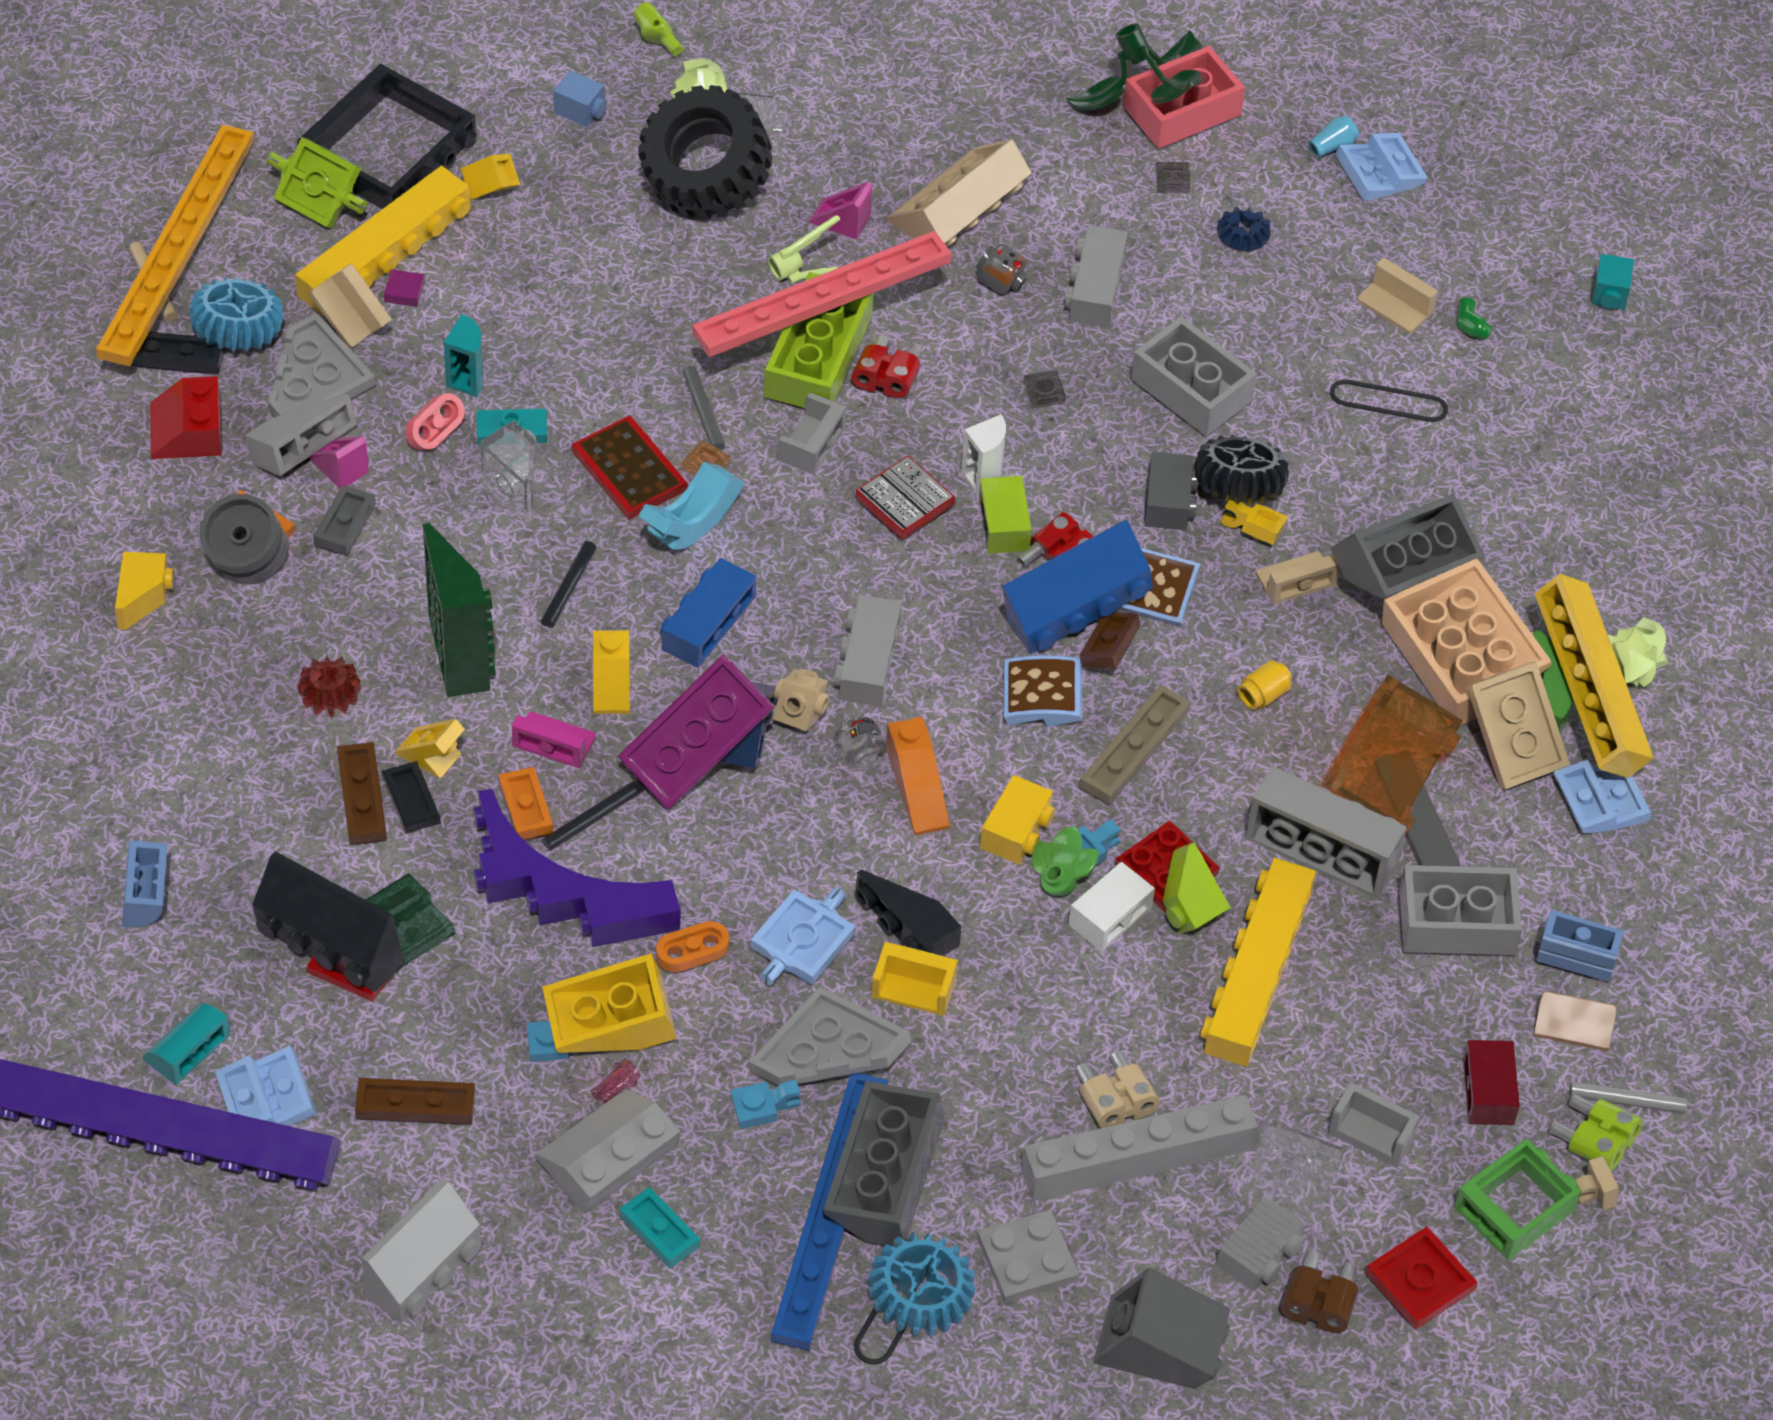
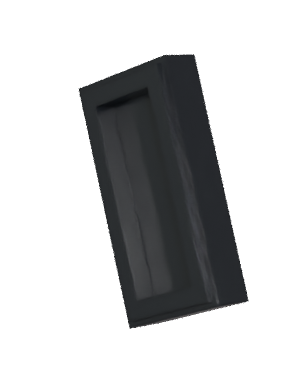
(411, 797)

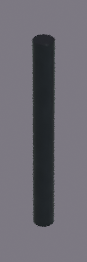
(593, 814)

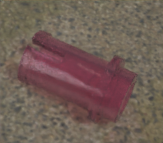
(621, 1078)

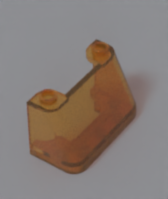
(1392, 751)

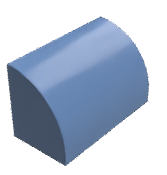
(144, 883)

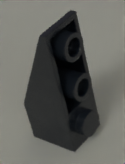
(909, 915)

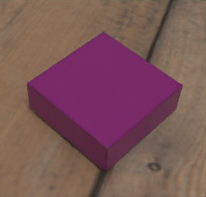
(404, 288)

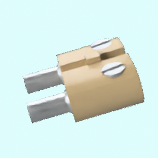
(1118, 1096)

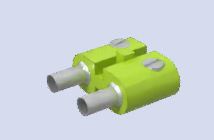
(1603, 1134)

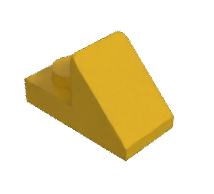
(432, 746)

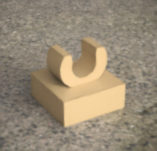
(1598, 1184)

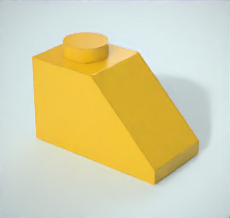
(141, 586)
(611, 672)

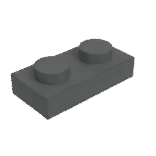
(344, 519)

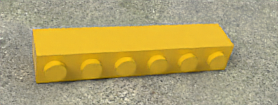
(391, 233)
(1594, 676)
(1259, 962)

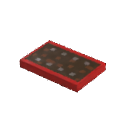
(629, 467)

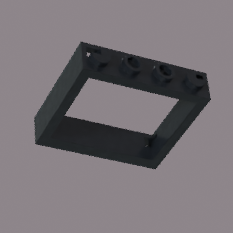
(366, 95)

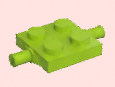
(317, 182)

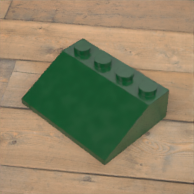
(458, 617)

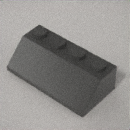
(1408, 548)
(885, 1162)

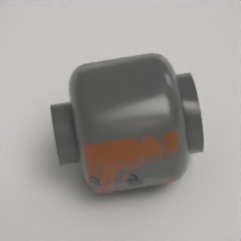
(1001, 269)

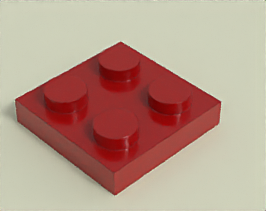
(1421, 1277)

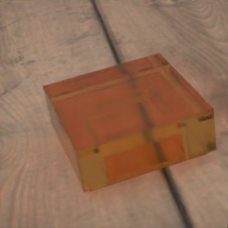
(704, 453)

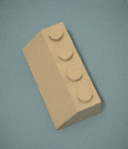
(963, 192)

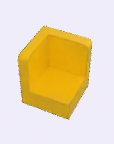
(490, 175)

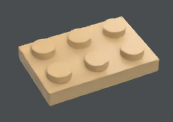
(1518, 725)

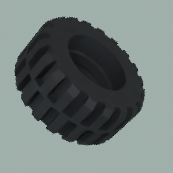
(686, 120)

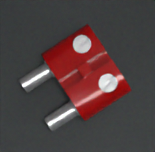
(888, 371)
(1054, 539)

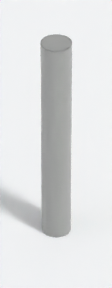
(1629, 1097)

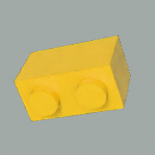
(1017, 819)

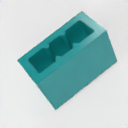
(464, 357)
(188, 1043)

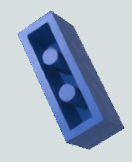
(708, 612)

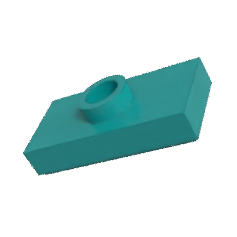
(531, 419)

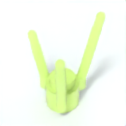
(788, 260)

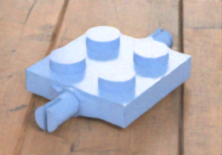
(803, 936)

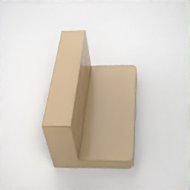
(1399, 296)
(350, 305)
(1298, 576)

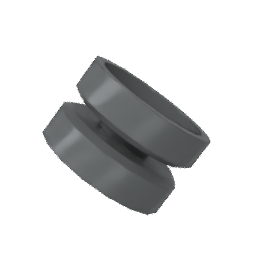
(243, 539)

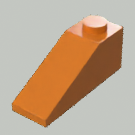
(917, 775)

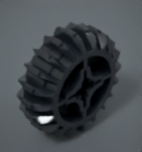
(1241, 469)

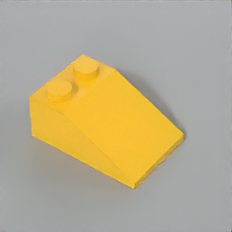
(610, 1008)

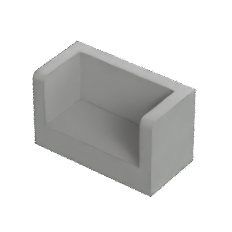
(814, 435)
(1374, 1125)

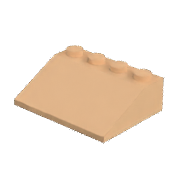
(1459, 633)

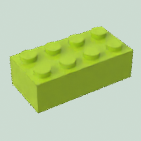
(817, 353)

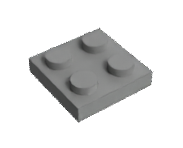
(1027, 1256)

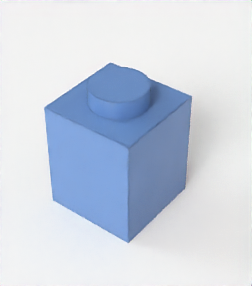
(579, 99)

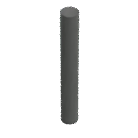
(703, 407)

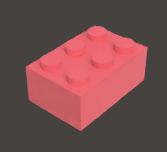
(1200, 108)

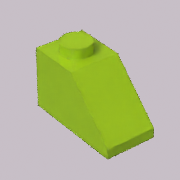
(1191, 891)

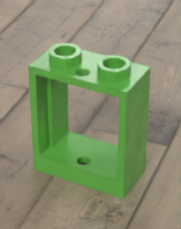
(1493, 1222)

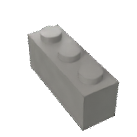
(1096, 275)
(868, 650)

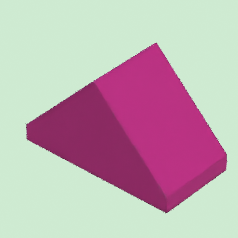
(851, 206)
(343, 460)

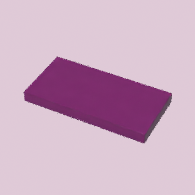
(696, 731)

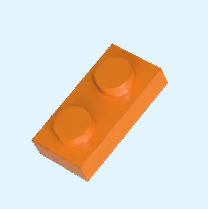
(525, 803)

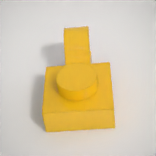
(1258, 521)

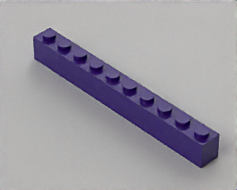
(167, 1124)

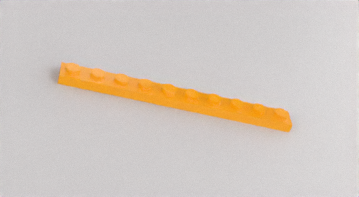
(175, 246)

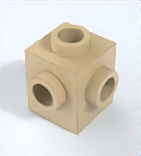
(800, 699)

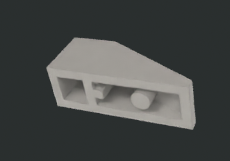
(298, 434)

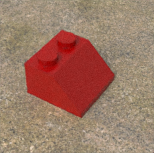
(187, 420)

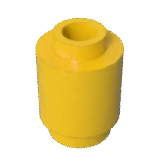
(1264, 685)

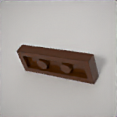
(361, 793)
(415, 1100)

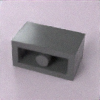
(1170, 491)

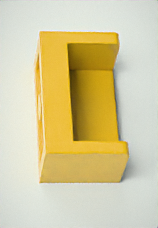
(914, 978)

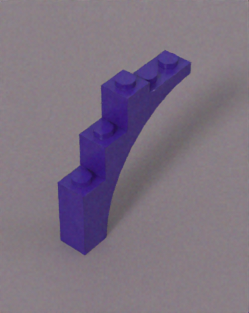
(604, 908)

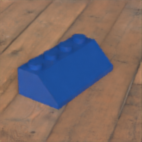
(1077, 587)

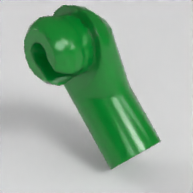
(1471, 323)

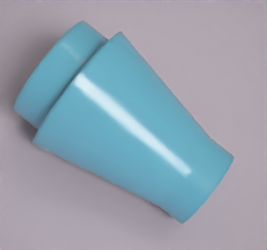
(1338, 132)

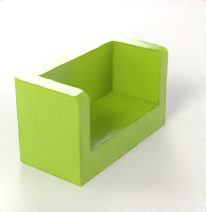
(1005, 514)

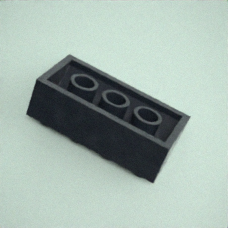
(327, 923)

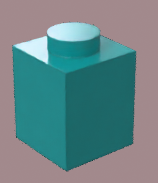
(1612, 281)

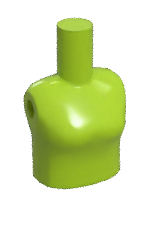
(656, 28)

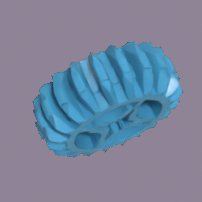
(236, 314)
(907, 1267)

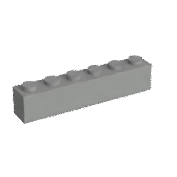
(1139, 1148)

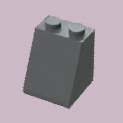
(1163, 1331)

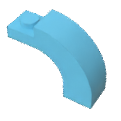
(697, 508)

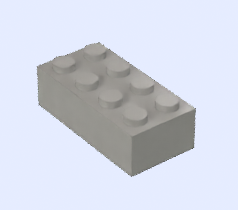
(1325, 832)

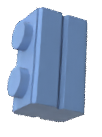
(1580, 945)

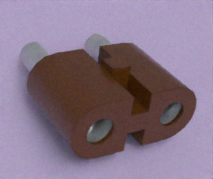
(1319, 1298)

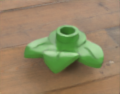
(1063, 859)

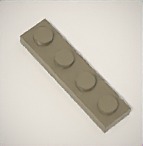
(1134, 744)

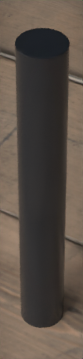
(568, 584)

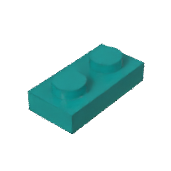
(659, 1227)

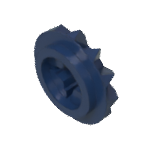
(1238, 237)

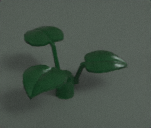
(1137, 49)

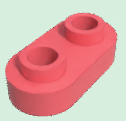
(432, 423)

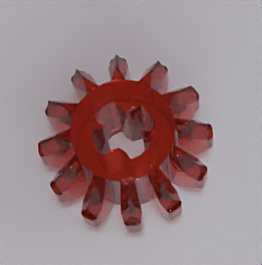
(329, 686)

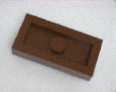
(1110, 640)

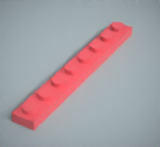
(821, 293)

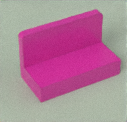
(552, 738)

